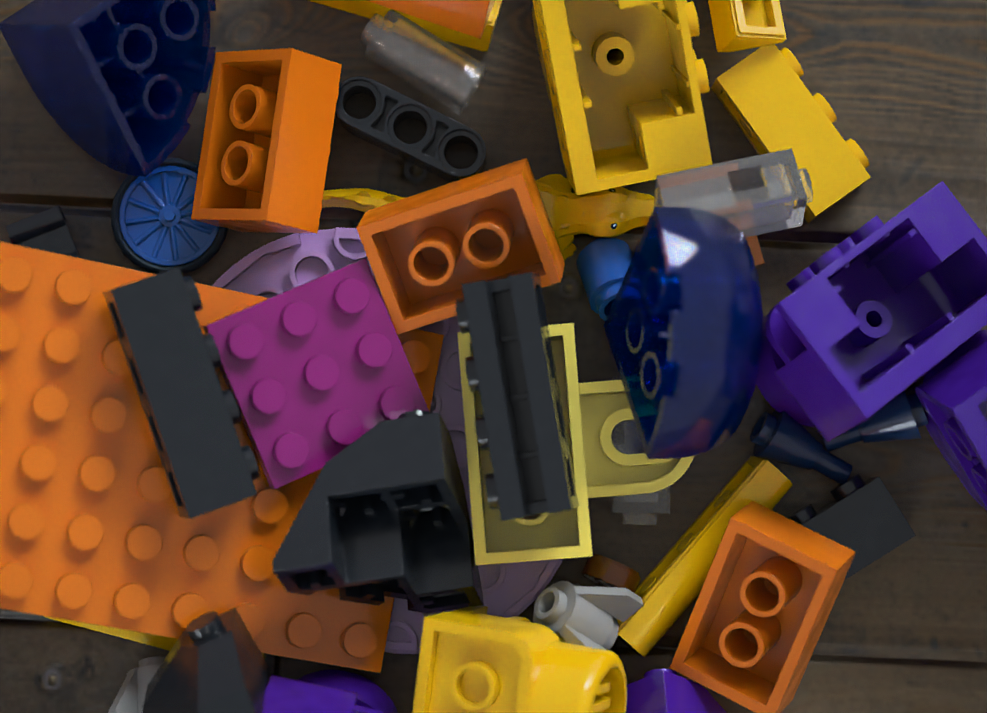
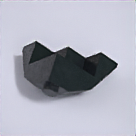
(387, 522)
(210, 670)

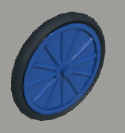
(155, 220)

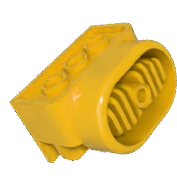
(628, 110)
(511, 667)

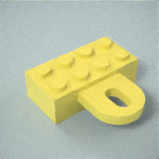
(597, 466)

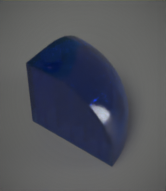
(116, 72)
(688, 332)

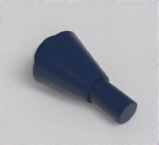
(892, 422)
(788, 442)

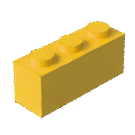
(781, 114)

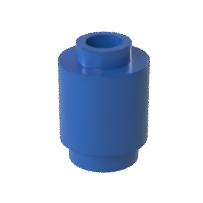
(602, 270)

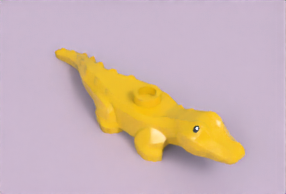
(596, 213)

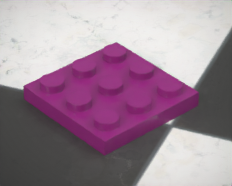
(314, 370)

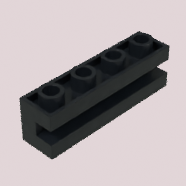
(181, 392)
(518, 396)

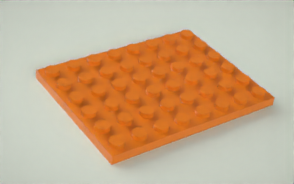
(88, 501)

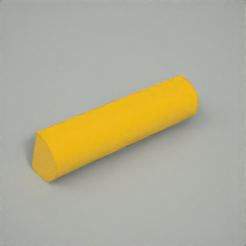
(684, 568)

